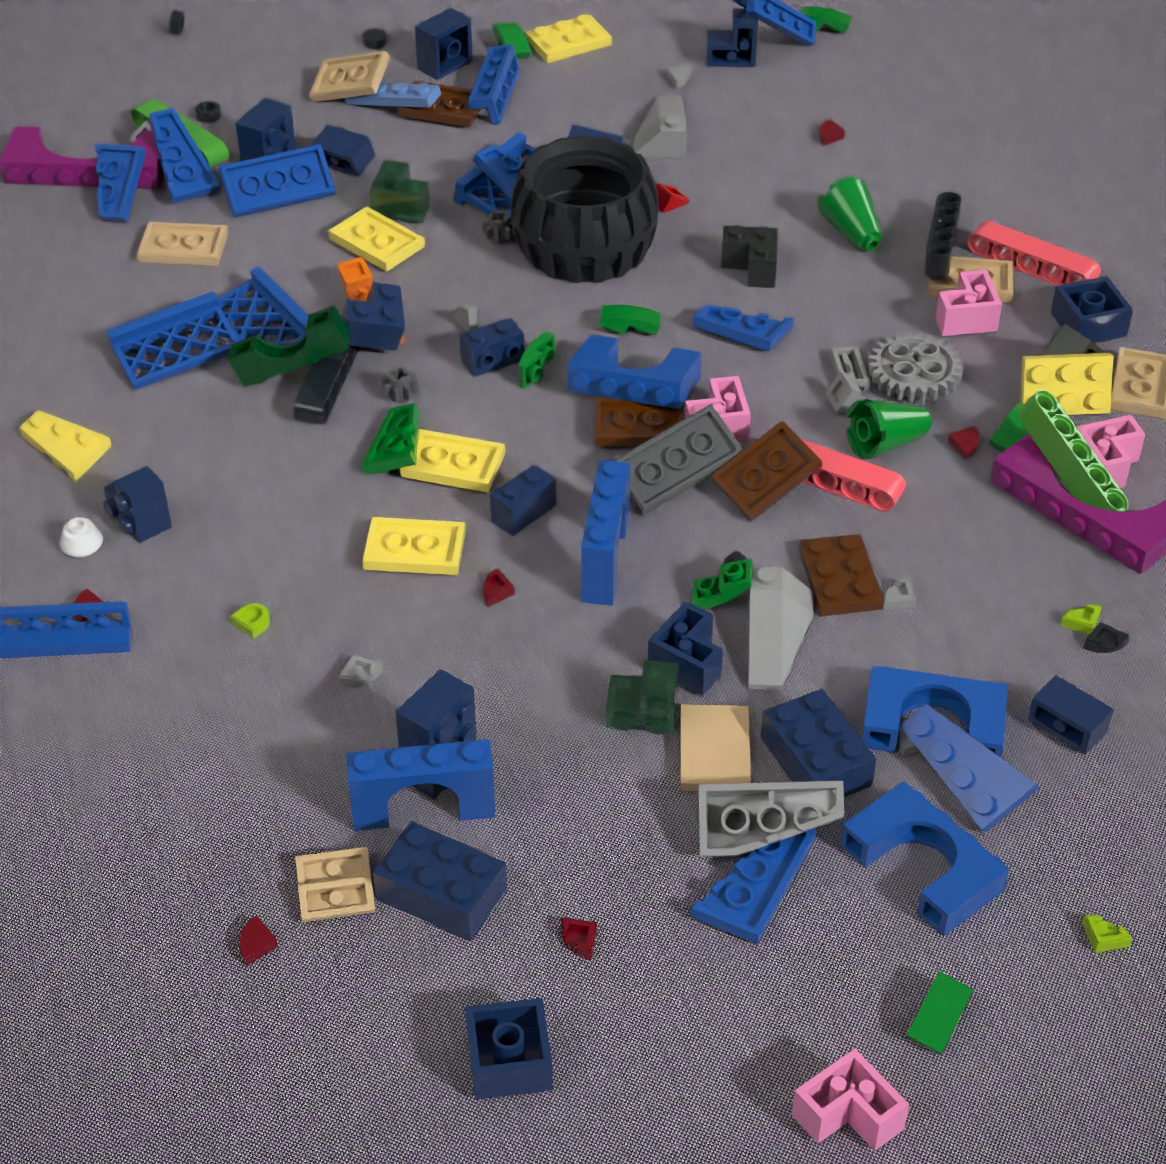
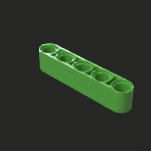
(210, 146)
(1070, 453)

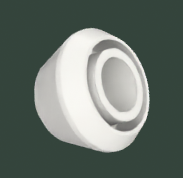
(80, 538)

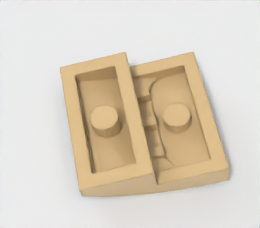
(334, 884)

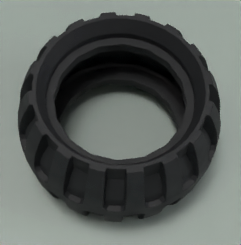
(584, 209)

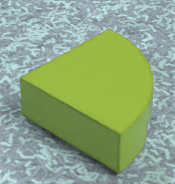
(1082, 619)
(1105, 935)

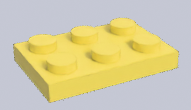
(568, 38)
(376, 238)
(1076, 380)
(455, 461)
(414, 546)

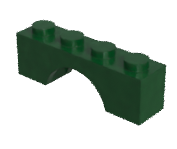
(259, 360)

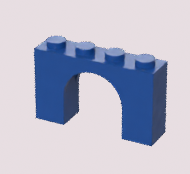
(668, 384)
(604, 526)
(898, 691)
(381, 773)
(908, 817)

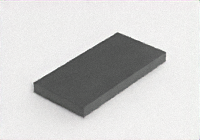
(679, 458)

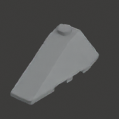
(663, 130)
(777, 621)
(753, 815)

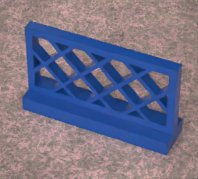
(477, 182)
(280, 308)
(166, 325)

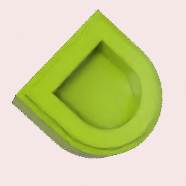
(251, 619)

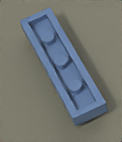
(399, 95)

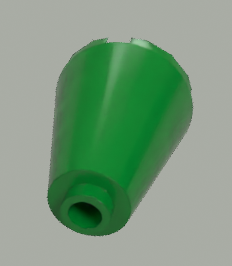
(852, 212)
(884, 426)

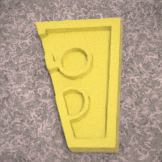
(65, 442)

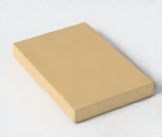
(349, 76)
(182, 243)
(999, 271)
(1139, 383)
(714, 745)

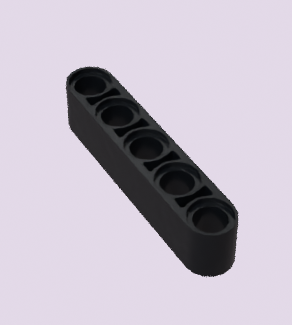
(942, 235)
(323, 386)

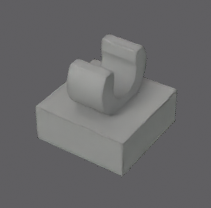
(843, 393)

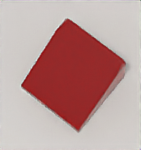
(670, 197)

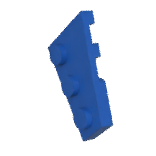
(499, 167)
(118, 178)
(751, 330)

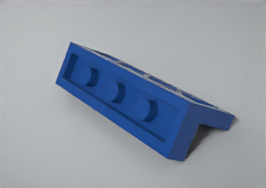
(782, 18)
(495, 81)
(65, 635)

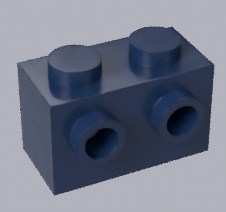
(345, 149)
(491, 347)
(523, 499)
(1070, 714)

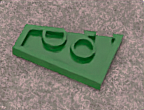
(395, 441)

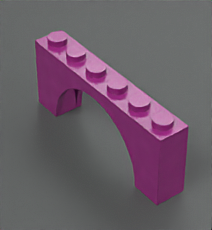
(31, 163)
(1129, 537)

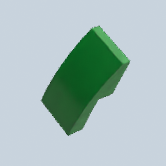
(834, 19)
(512, 34)
(619, 317)
(535, 356)
(1009, 431)
(717, 589)
(939, 1013)

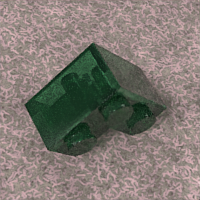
(398, 195)
(644, 701)

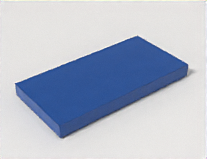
(277, 180)

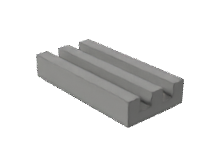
(864, 380)

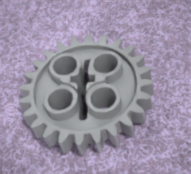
(915, 367)

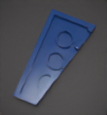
(181, 160)
(975, 774)
(755, 888)

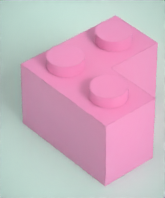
(971, 307)
(729, 402)
(1116, 444)
(850, 1094)

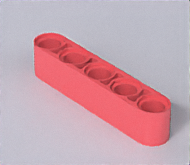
(1031, 254)
(856, 479)

